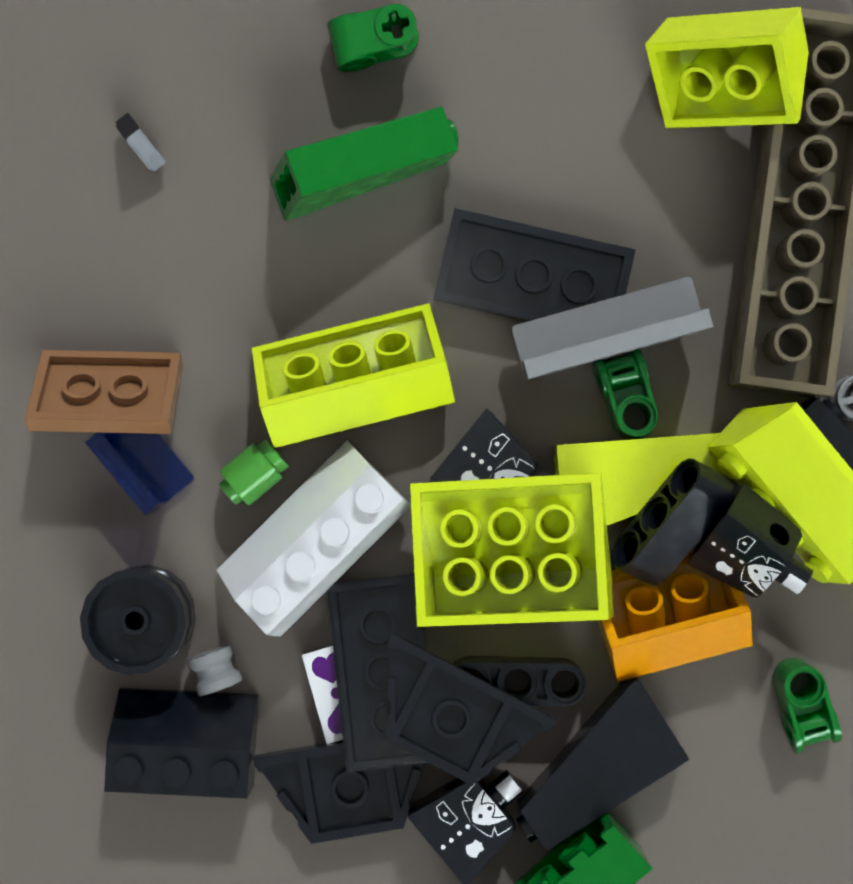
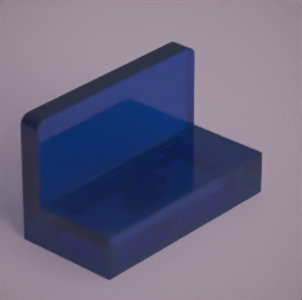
(142, 467)

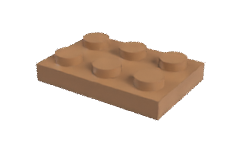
(104, 392)

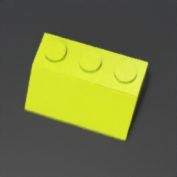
(730, 68)

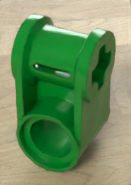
(367, 37)
(626, 390)
(807, 713)

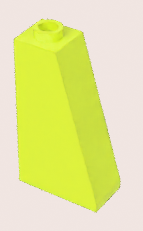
(632, 467)

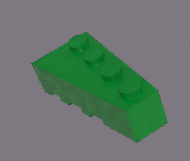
(594, 855)

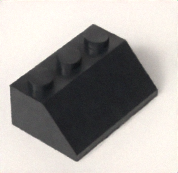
(182, 743)

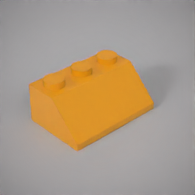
(673, 622)

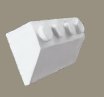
(311, 540)

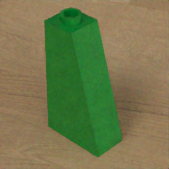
(362, 161)

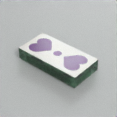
(323, 683)

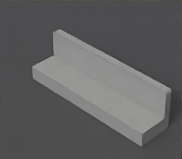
(609, 328)

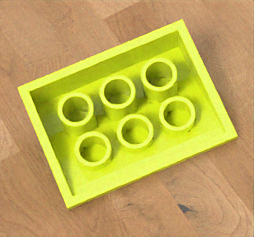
(511, 551)

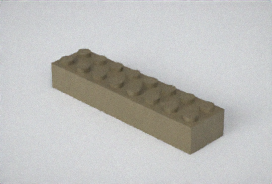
(801, 230)

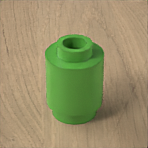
(252, 472)

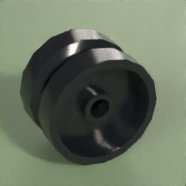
(114, 635)

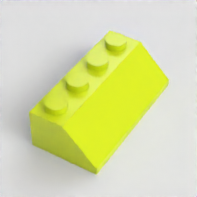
(351, 375)
(800, 475)

